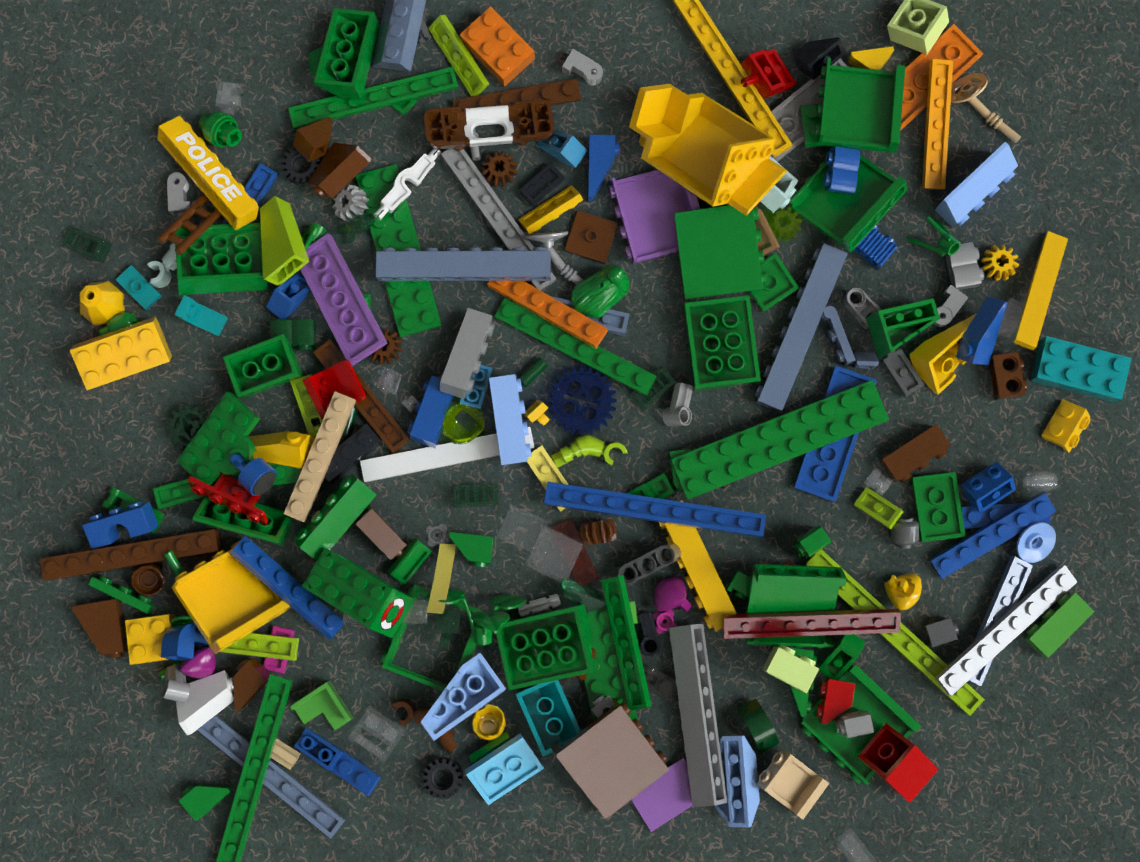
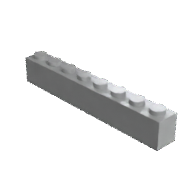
(698, 715)

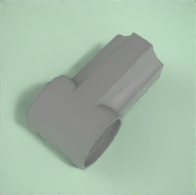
(679, 413)
(175, 685)

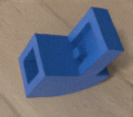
(180, 642)

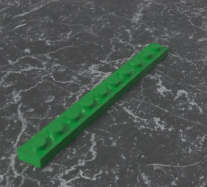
(255, 768)

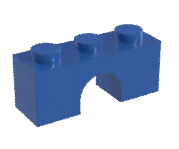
(136, 518)

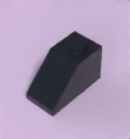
(814, 55)

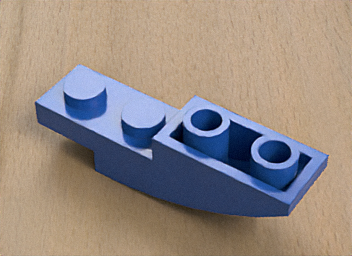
(338, 761)

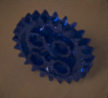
(576, 420)

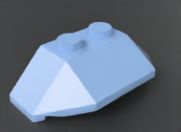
(740, 781)

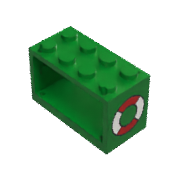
(358, 593)

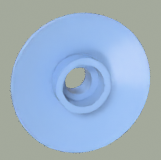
(1036, 542)

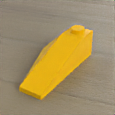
(283, 448)

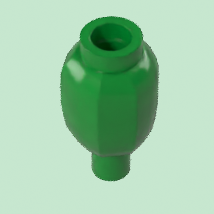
(119, 321)

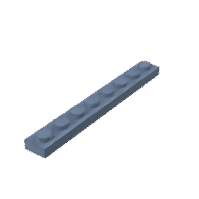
(276, 778)

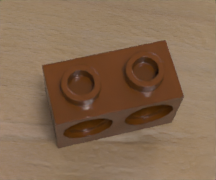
(1000, 376)

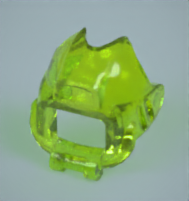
(455, 430)

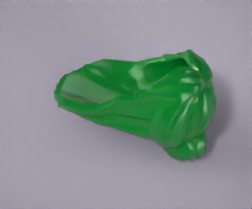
(600, 291)

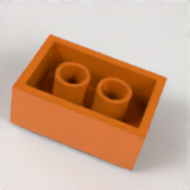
(497, 46)

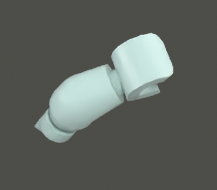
(168, 263)

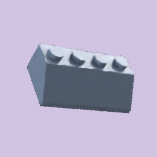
(398, 34)

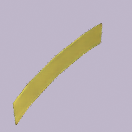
(441, 578)

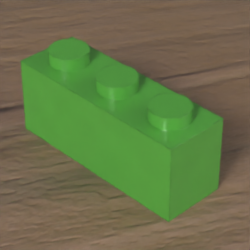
(1058, 624)

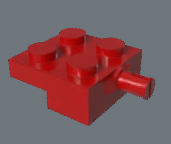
(767, 73)

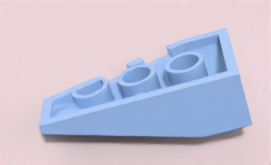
(465, 694)

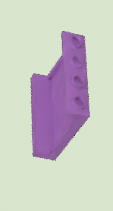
(647, 213)

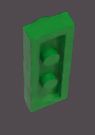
(122, 593)

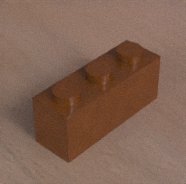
(915, 454)

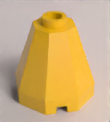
(101, 302)

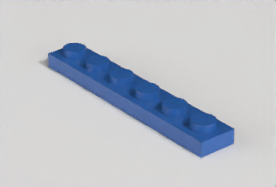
(992, 535)
(287, 588)

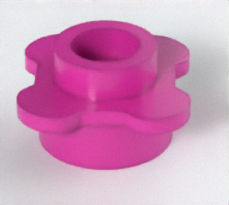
(659, 617)

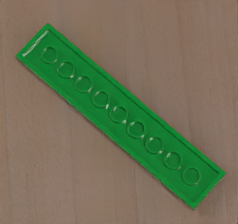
(779, 440)

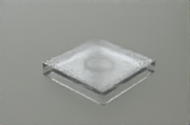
(554, 554)

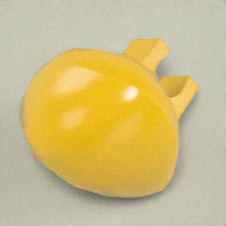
(904, 590)

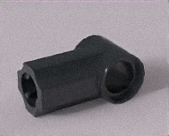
(647, 631)

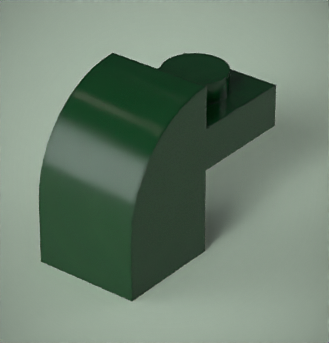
(758, 725)

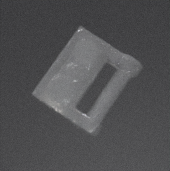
(381, 728)

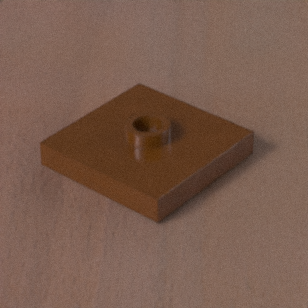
(591, 237)

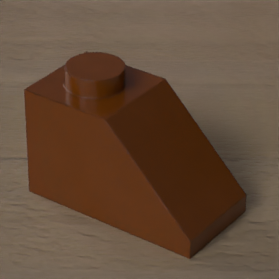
(248, 682)

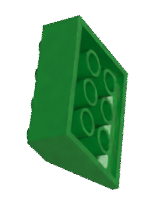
(222, 261)
(721, 343)
(546, 647)

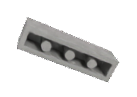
(466, 353)

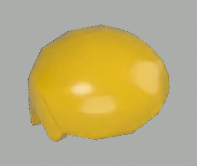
(489, 722)

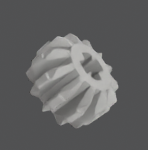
(350, 203)

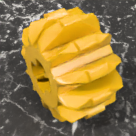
(999, 271)

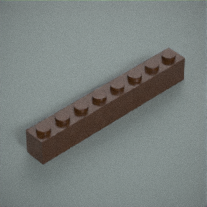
(130, 555)

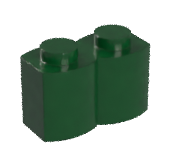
(299, 332)

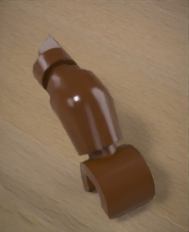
(418, 715)

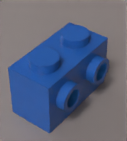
(988, 487)

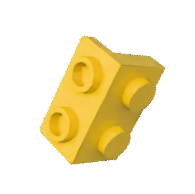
(1066, 425)

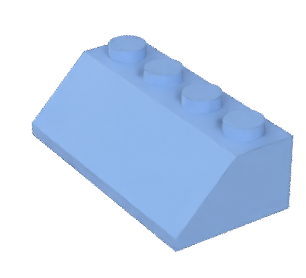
(977, 186)

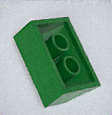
(263, 367)

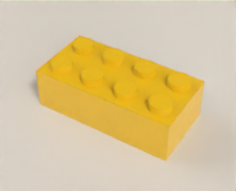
(121, 353)

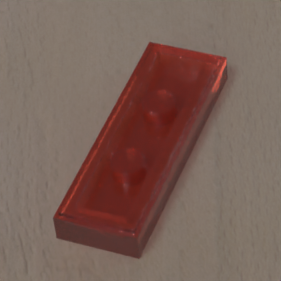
(583, 567)

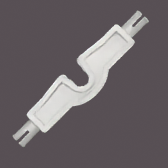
(400, 190)

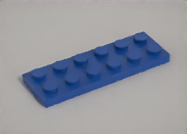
(825, 467)

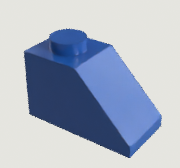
(288, 296)

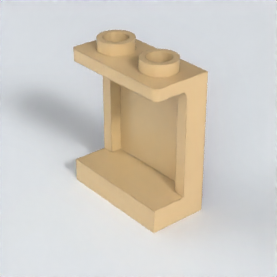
(792, 783)

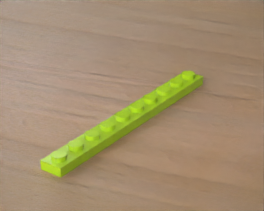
(905, 641)

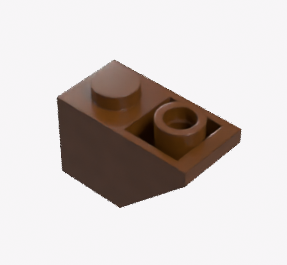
(313, 139)

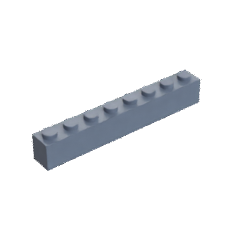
(463, 265)
(801, 328)

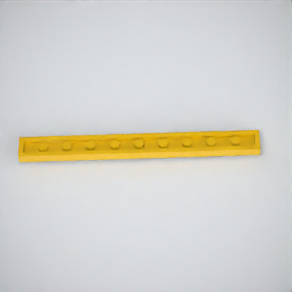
(732, 72)

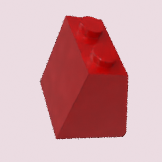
(898, 762)

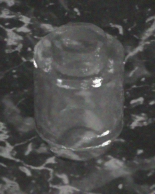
(1040, 481)

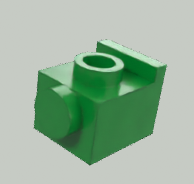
(740, 584)

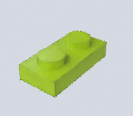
(878, 508)

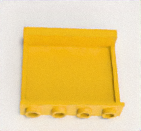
(226, 600)

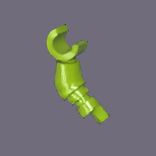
(585, 446)

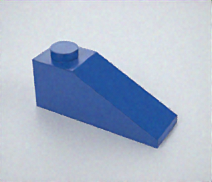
(601, 158)
(980, 336)

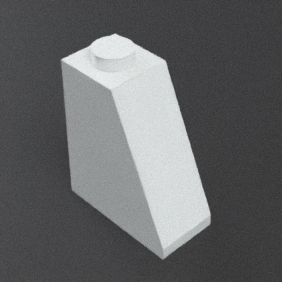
(205, 700)

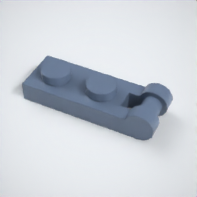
(837, 335)

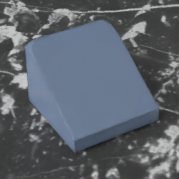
(865, 360)

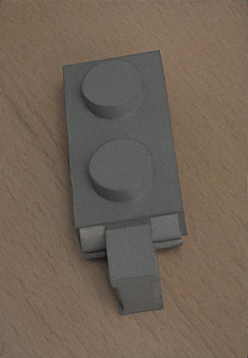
(902, 372)

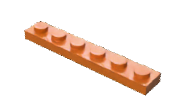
(551, 310)

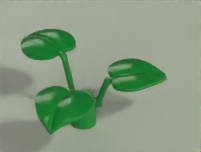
(485, 621)

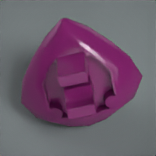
(671, 594)
(201, 665)

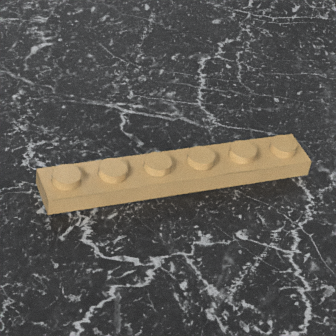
(320, 457)

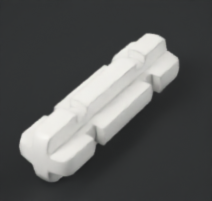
(539, 605)

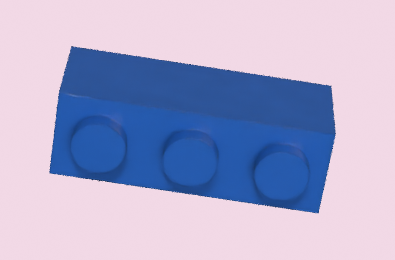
(431, 413)

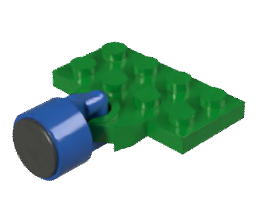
(225, 447)

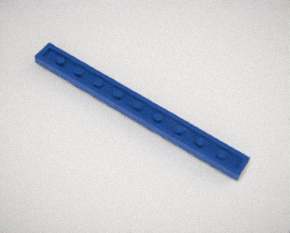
(655, 509)

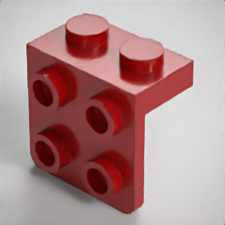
(339, 379)

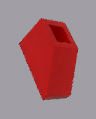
(835, 700)

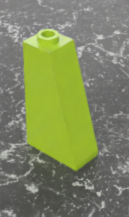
(281, 242)

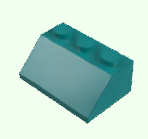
(548, 715)

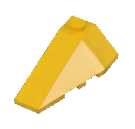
(937, 357)

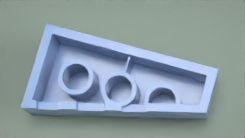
(508, 419)

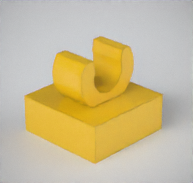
(536, 412)

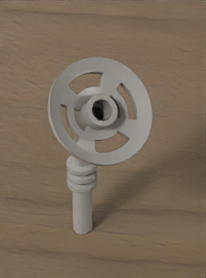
(547, 241)

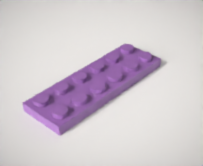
(341, 301)

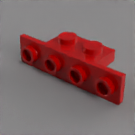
(232, 494)

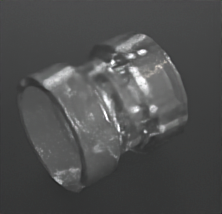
(878, 481)

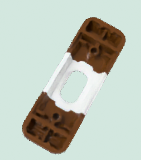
(522, 124)

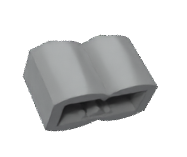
(964, 268)
(854, 724)

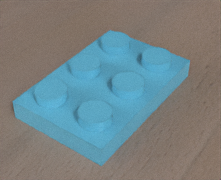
(504, 769)

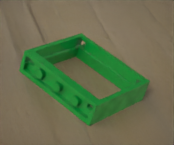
(389, 655)

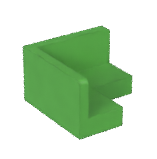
(323, 700)

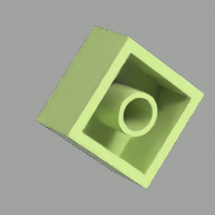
(918, 24)
(791, 669)

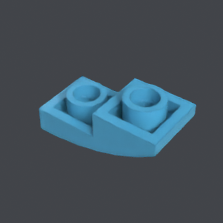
(477, 395)

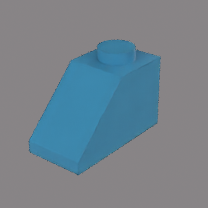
(564, 148)

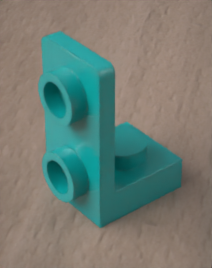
(201, 316)

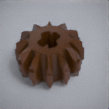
(506, 162)
(391, 349)
(598, 532)

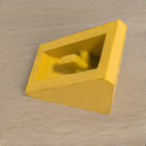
(871, 58)

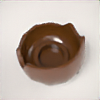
(143, 579)

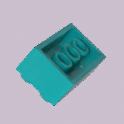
(1080, 369)

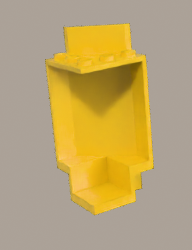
(705, 147)

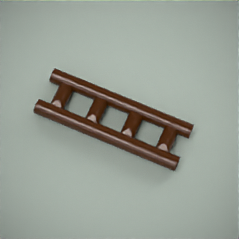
(182, 220)

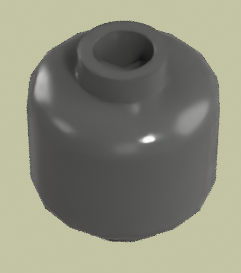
(905, 532)

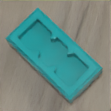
(138, 287)

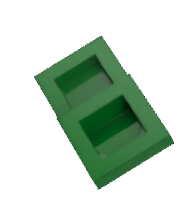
(656, 488)

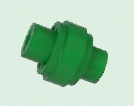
(220, 129)

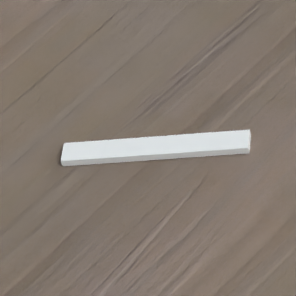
(433, 458)

